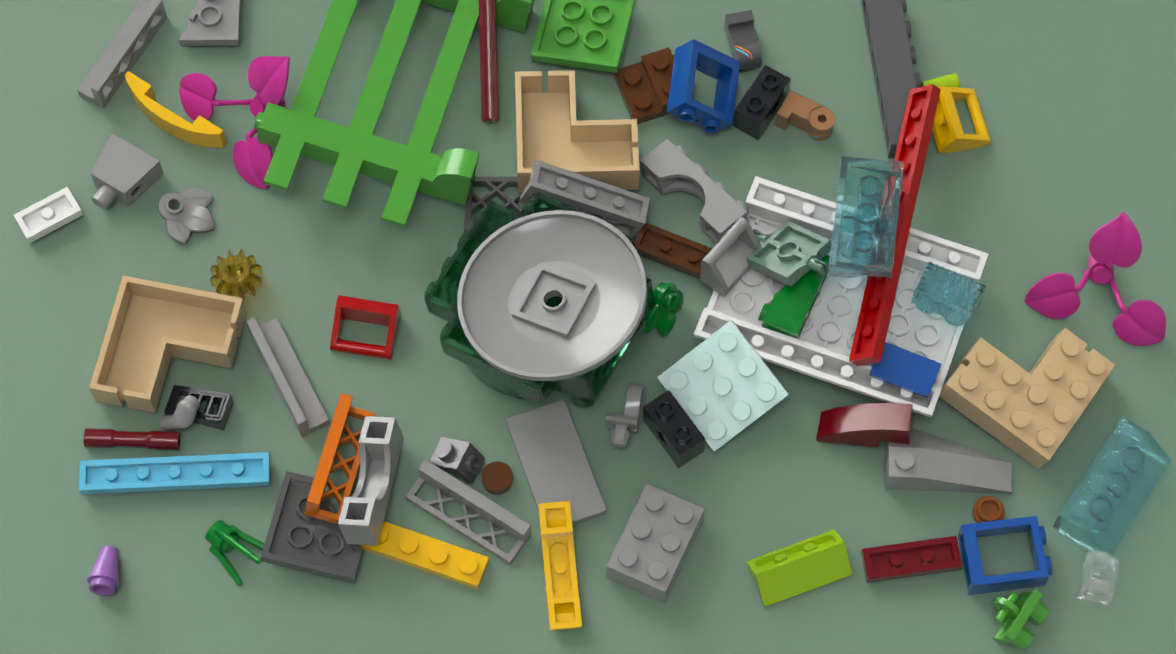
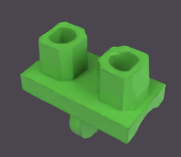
(1013, 615)

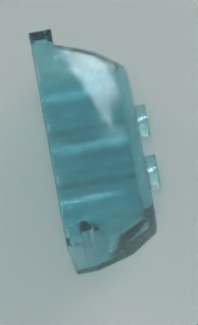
(866, 218)

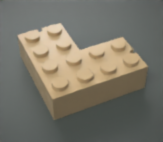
(552, 134)
(152, 326)
(1025, 408)

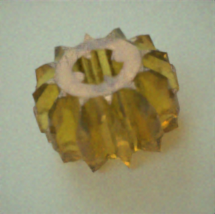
(236, 275)

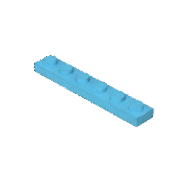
(174, 473)

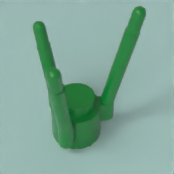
(226, 539)

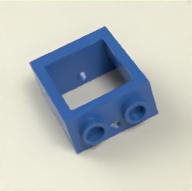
(725, 69)
(974, 575)

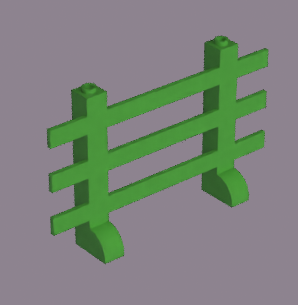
(355, 148)

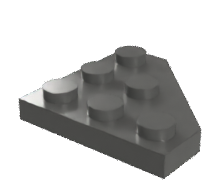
(305, 541)

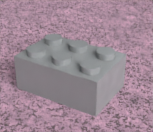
(655, 543)

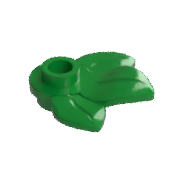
(667, 302)

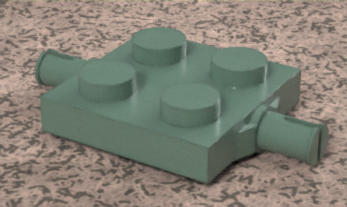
(789, 253)

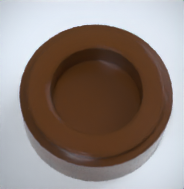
(497, 478)

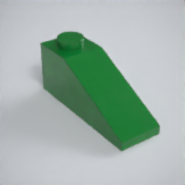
(793, 304)

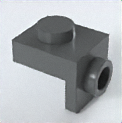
(458, 458)

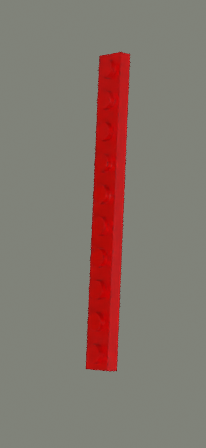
(881, 291)

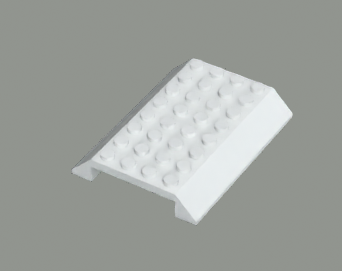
(831, 326)

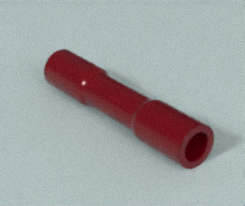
(110, 438)

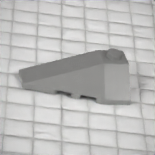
(944, 466)

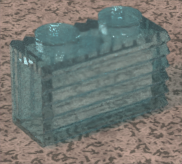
(948, 295)

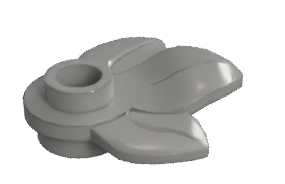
(191, 213)

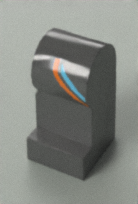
(743, 39)

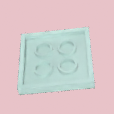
(723, 385)

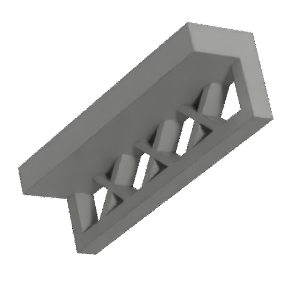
(123, 52)
(589, 196)
(288, 376)
(476, 503)

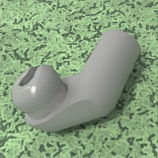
(183, 415)

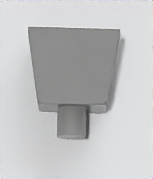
(123, 173)

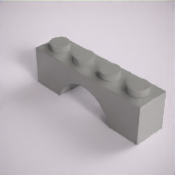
(672, 170)
(379, 455)

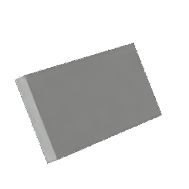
(555, 460)

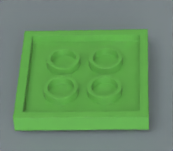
(583, 33)

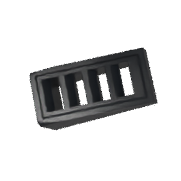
(223, 401)

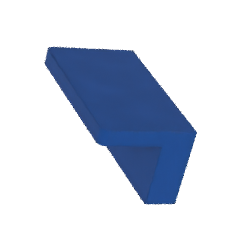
(906, 370)

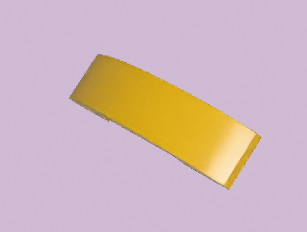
(199, 133)
(560, 565)

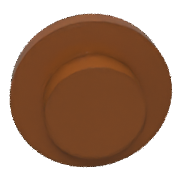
(988, 509)

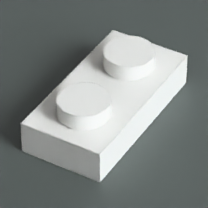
(48, 215)

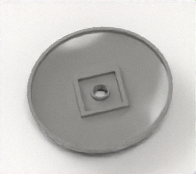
(545, 257)

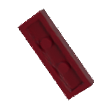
(911, 559)

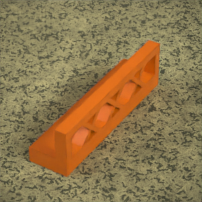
(329, 453)

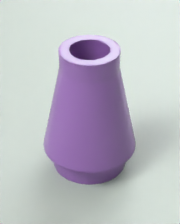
(105, 572)

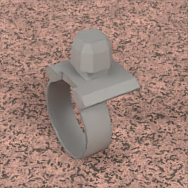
(621, 424)

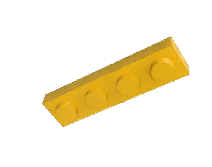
(430, 555)

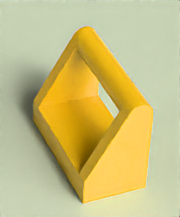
(947, 125)

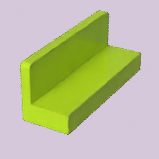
(800, 567)

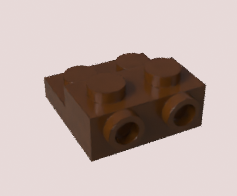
(647, 85)

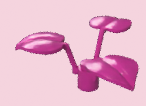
(269, 79)
(1109, 245)

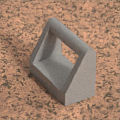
(727, 259)

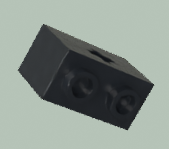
(761, 102)
(673, 429)

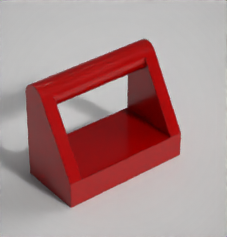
(367, 312)

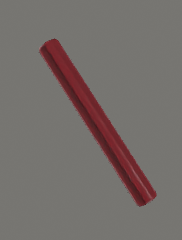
(488, 61)

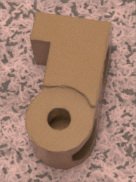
(805, 115)

